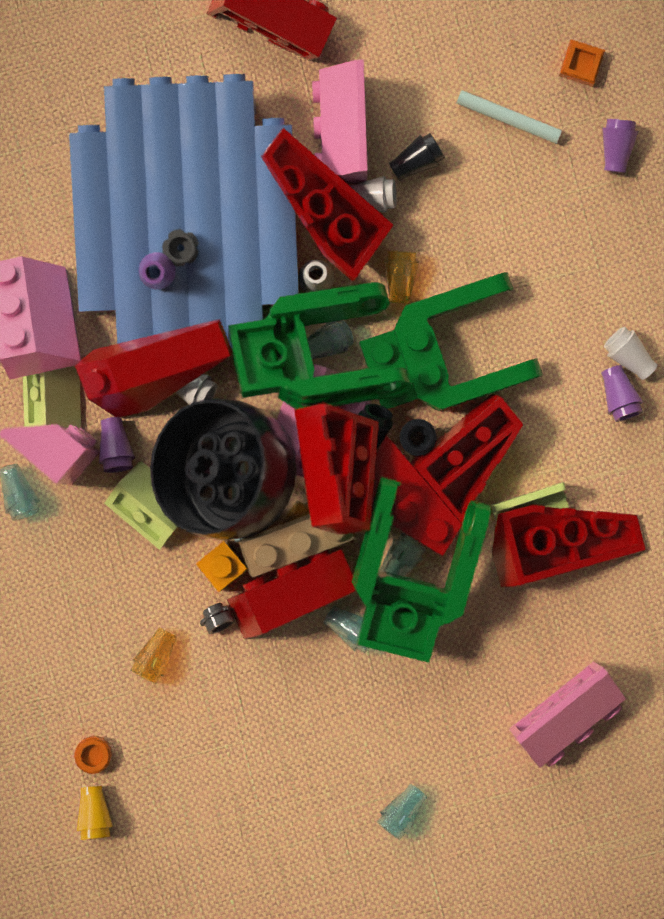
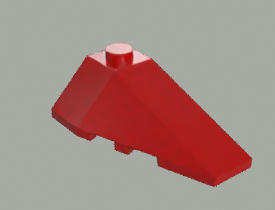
(333, 212)
(147, 370)
(552, 541)

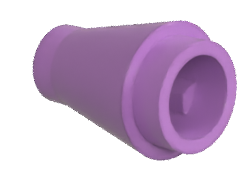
(618, 143)
(166, 267)
(621, 396)
(115, 448)

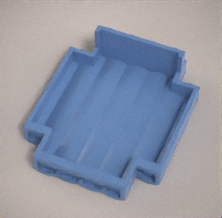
(190, 164)

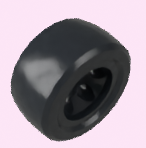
(196, 455)

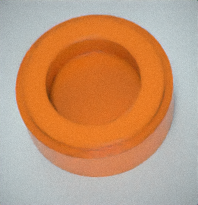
(93, 754)

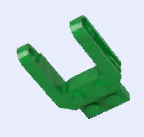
(416, 348)
(276, 356)
(407, 612)

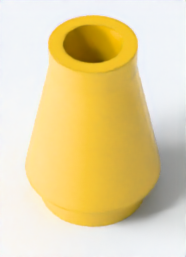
(93, 814)

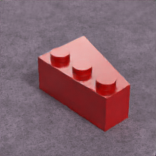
(289, 24)
(469, 453)
(337, 466)
(416, 506)
(292, 593)

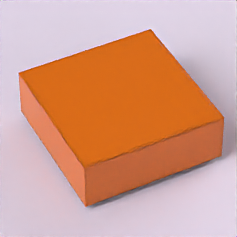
(581, 63)

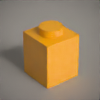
(222, 565)

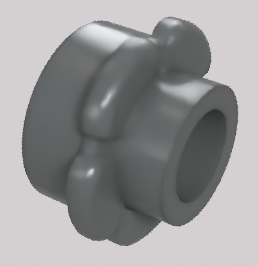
(180, 237)
(217, 618)

